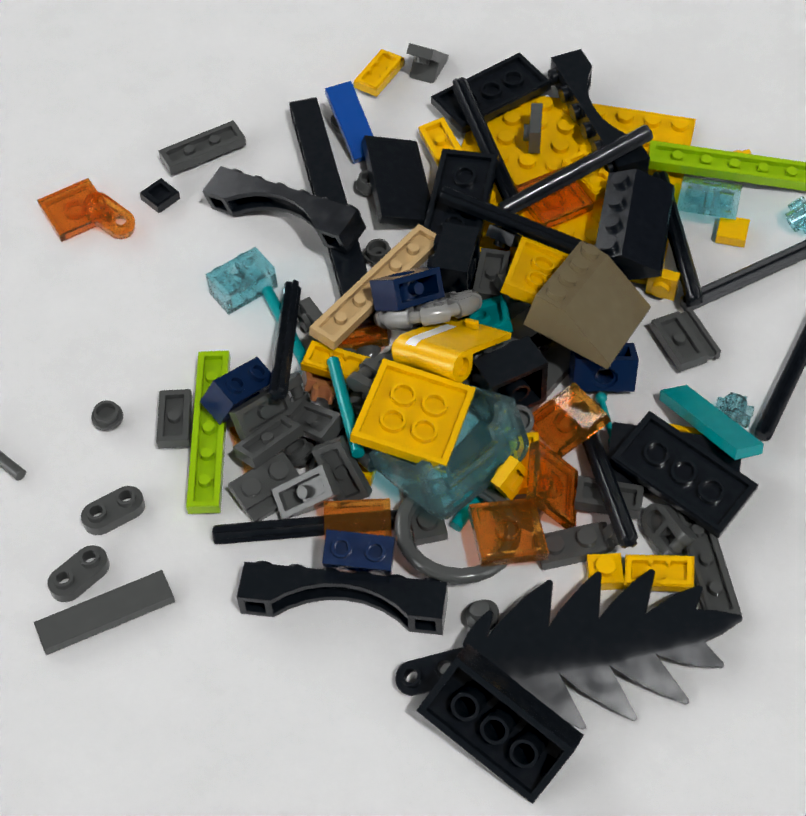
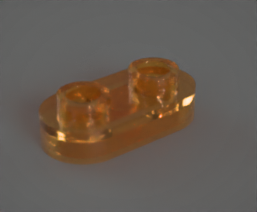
(106, 216)

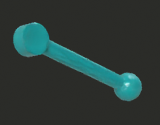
(601, 399)

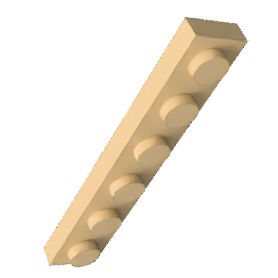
(357, 302)

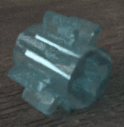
(797, 215)
(736, 408)

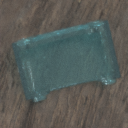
(485, 442)

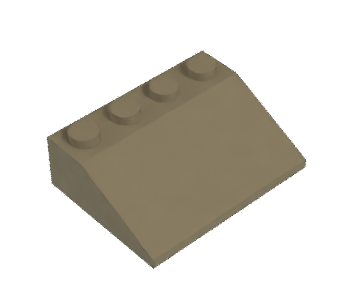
(588, 306)

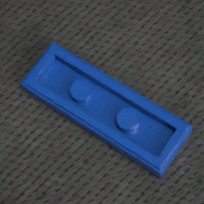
(349, 118)

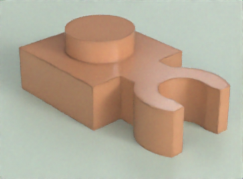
(318, 387)

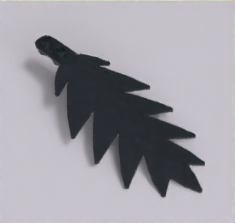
(587, 646)

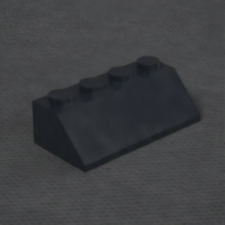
(636, 222)
(500, 723)

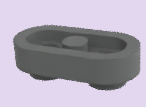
(113, 510)
(79, 572)

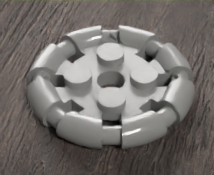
(431, 312)

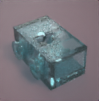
(709, 197)
(241, 280)

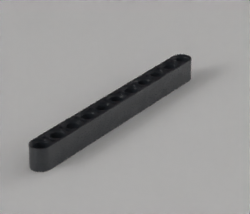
(326, 182)

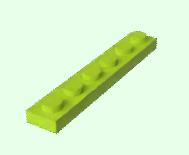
(727, 165)
(207, 441)

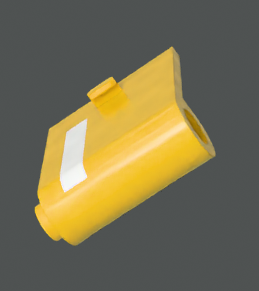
(446, 347)

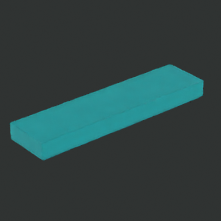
(711, 422)

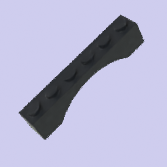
(572, 78)
(241, 193)
(273, 589)

